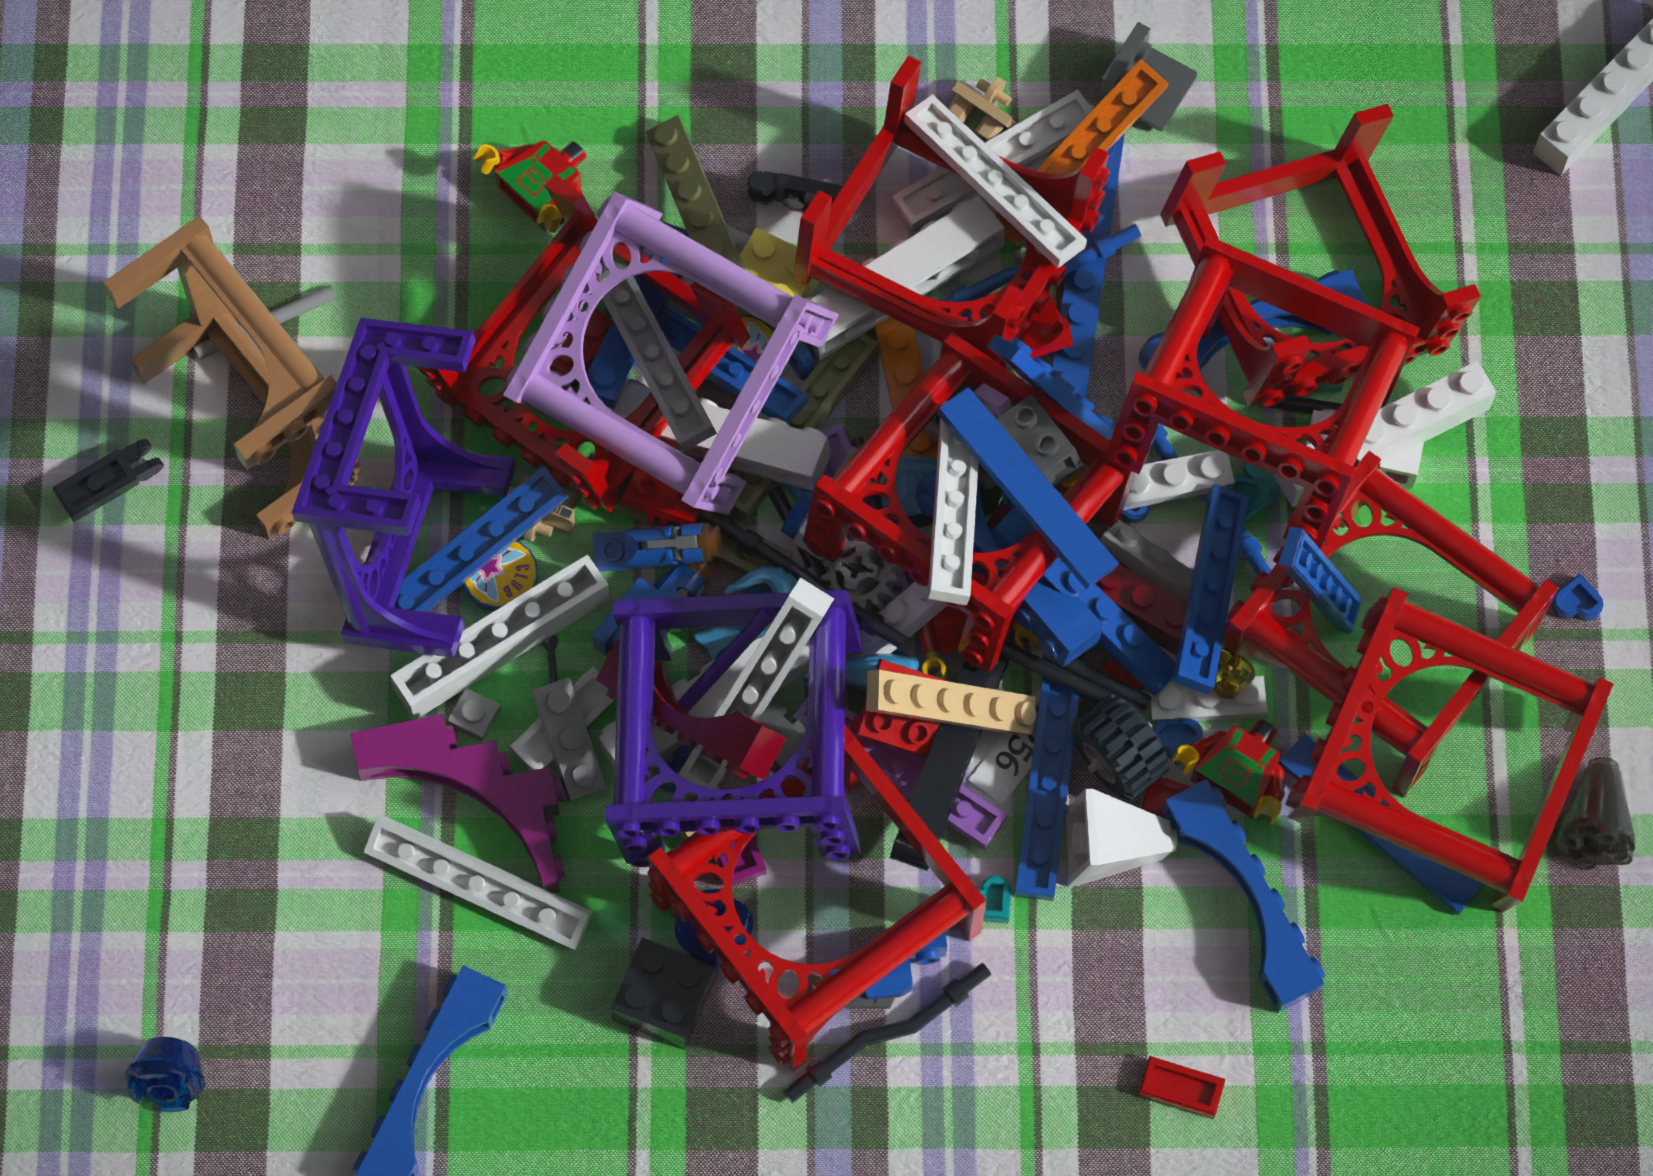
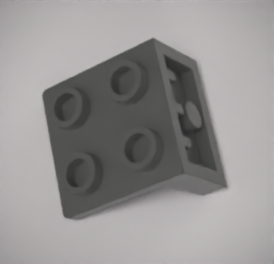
(1178, 76)
(1041, 440)

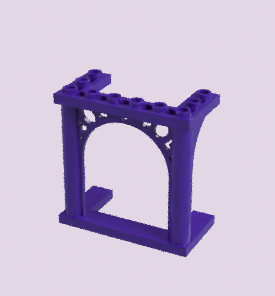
(421, 464)
(824, 808)

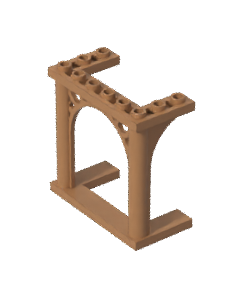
(276, 372)

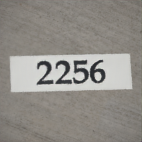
(1006, 763)

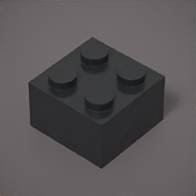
(663, 993)

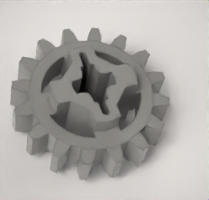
(866, 587)

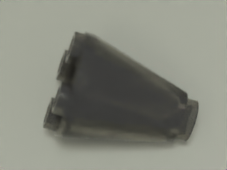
(1598, 819)

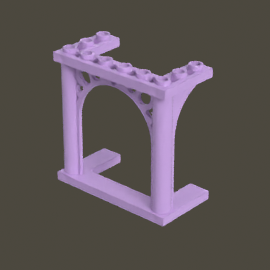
(637, 224)

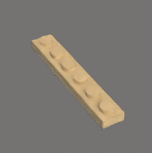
(950, 703)

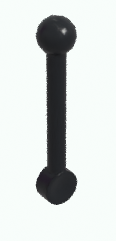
(551, 644)

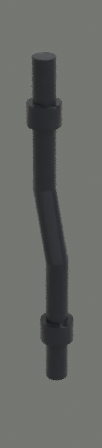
(752, 543)
(953, 994)

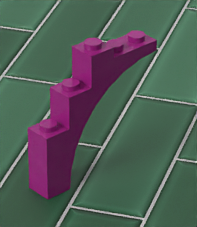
(423, 752)

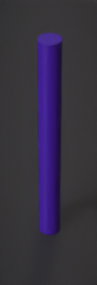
(727, 658)

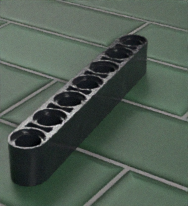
(945, 768)

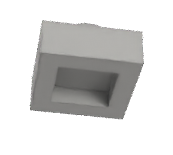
(474, 714)

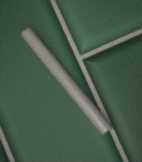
(281, 315)

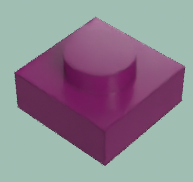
(749, 864)

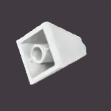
(1111, 837)

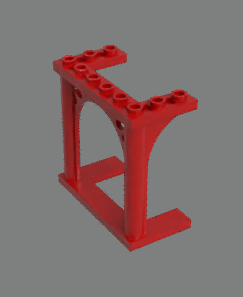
(1071, 194)
(1283, 368)
(1323, 471)
(596, 478)
(840, 509)
(1261, 633)
(1330, 797)
(800, 1017)

